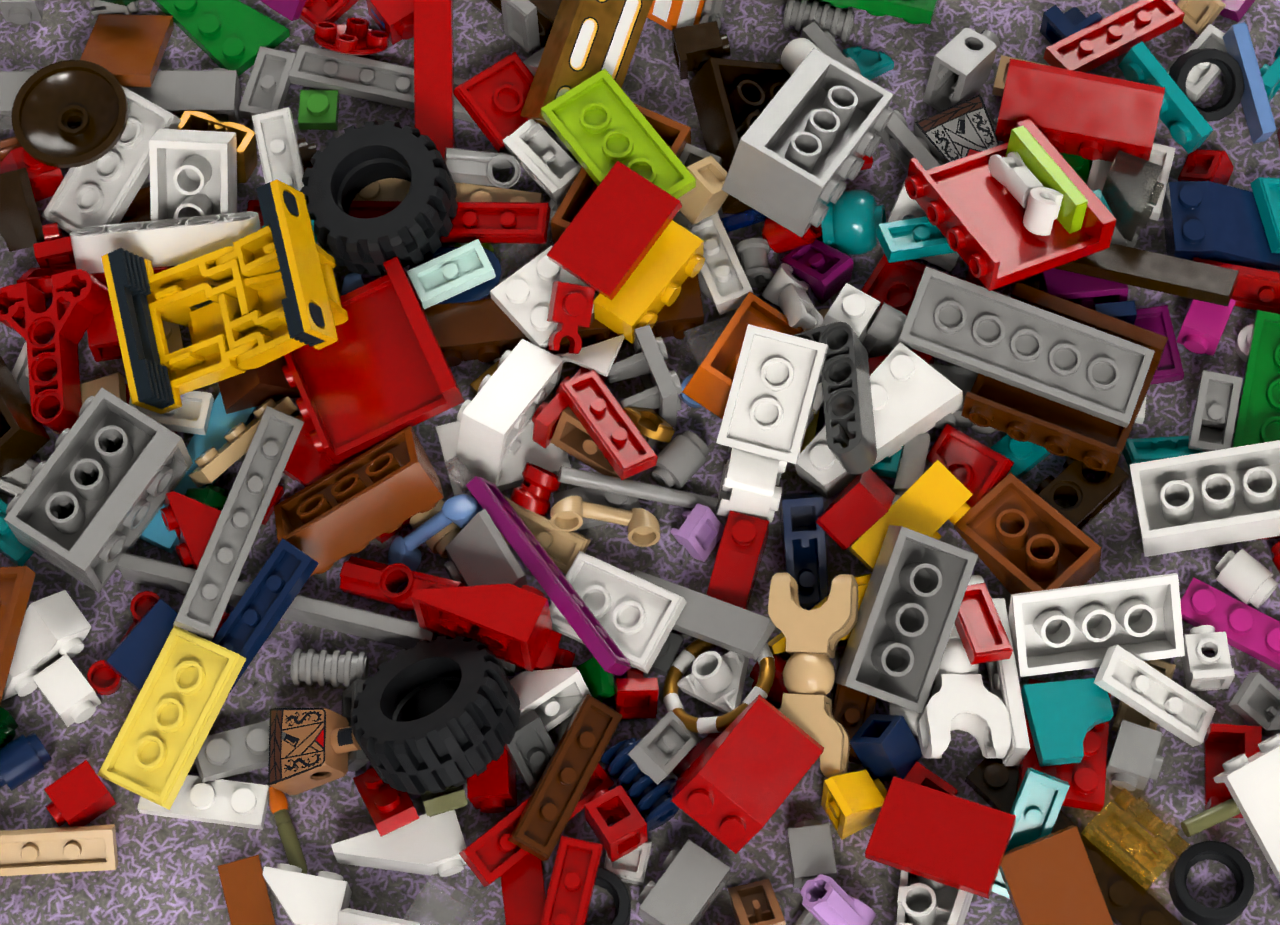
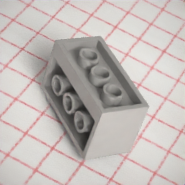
(808, 143)
(98, 489)

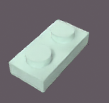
(451, 274)

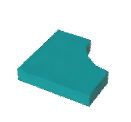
(1062, 715)

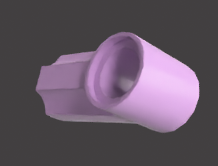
(833, 905)

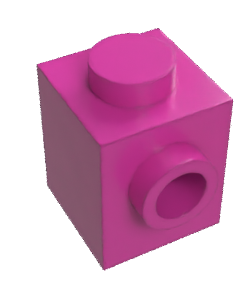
(1204, 326)

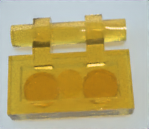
(1132, 846)

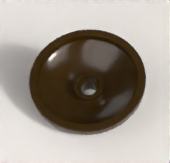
(59, 98)

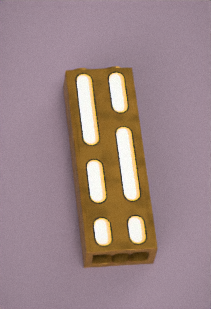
(582, 43)

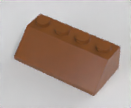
(360, 500)

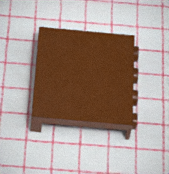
(1052, 424)

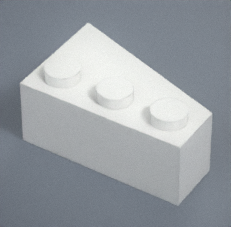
(505, 407)

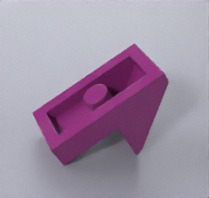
(821, 267)

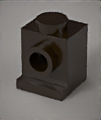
(697, 44)

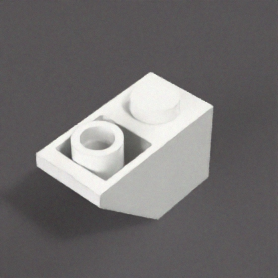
(308, 897)

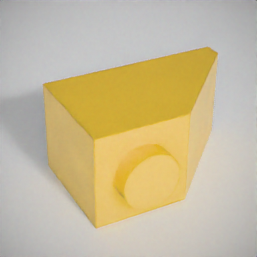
(852, 801)

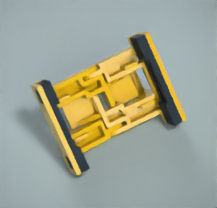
(253, 312)

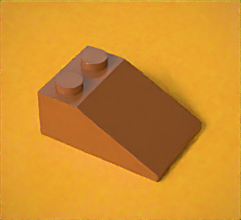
(1028, 540)

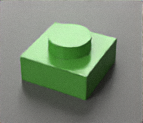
(318, 110)

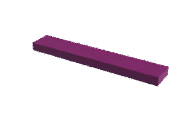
(549, 576)

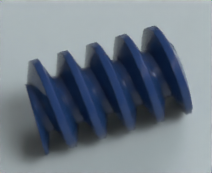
(650, 799)

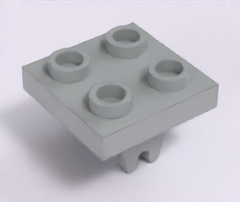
(659, 384)

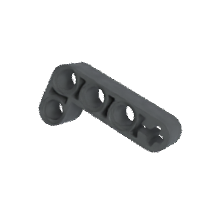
(846, 396)

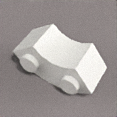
(47, 633)

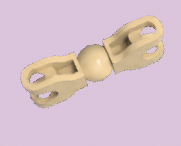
(809, 671)

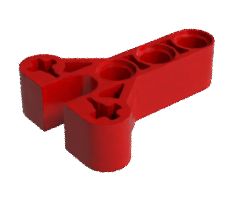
(74, 304)

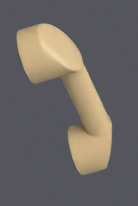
(642, 525)

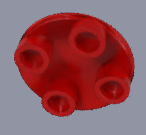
(351, 38)

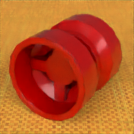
(535, 489)

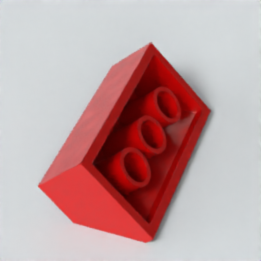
(1081, 110)

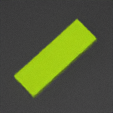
(1051, 176)

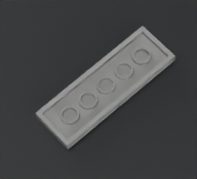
(1026, 347)

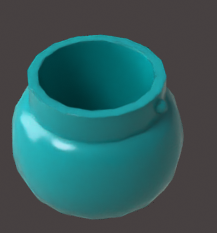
(853, 222)

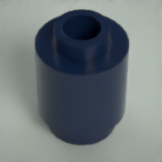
(22, 760)

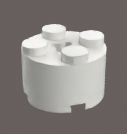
(750, 485)

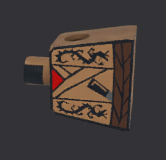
(307, 748)

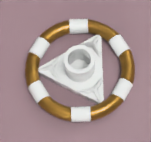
(716, 682)

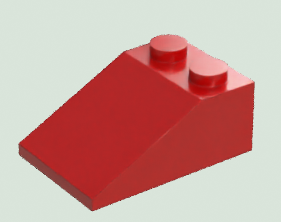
(502, 616)
(746, 774)

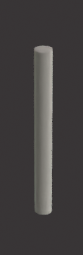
(635, 489)

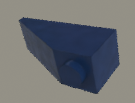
(804, 545)

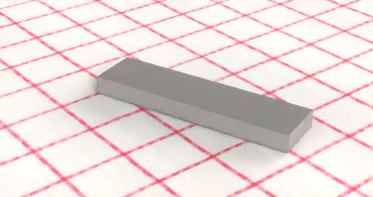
(718, 620)

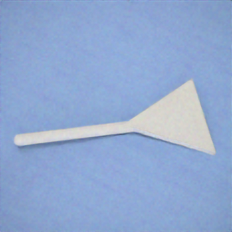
(596, 356)

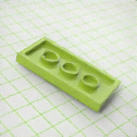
(606, 127)

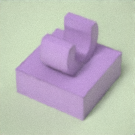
(699, 532)

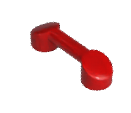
(99, 675)

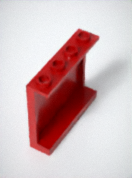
(987, 221)
(378, 373)

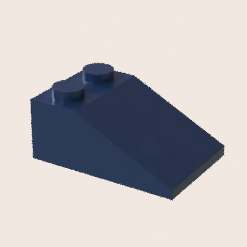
(1215, 225)

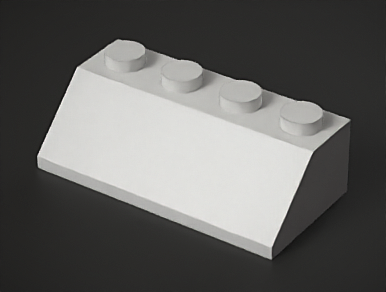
(1078, 623)

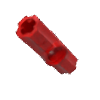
(381, 581)

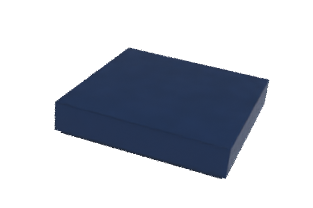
(143, 644)

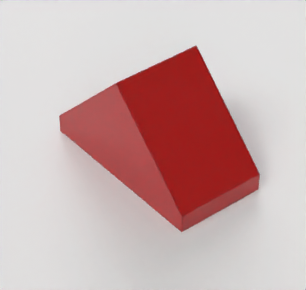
(856, 509)

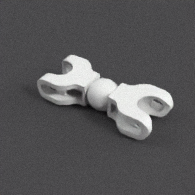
(963, 704)

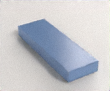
(1254, 98)

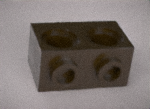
(1086, 496)

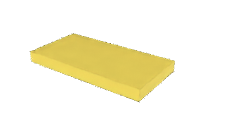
(171, 717)

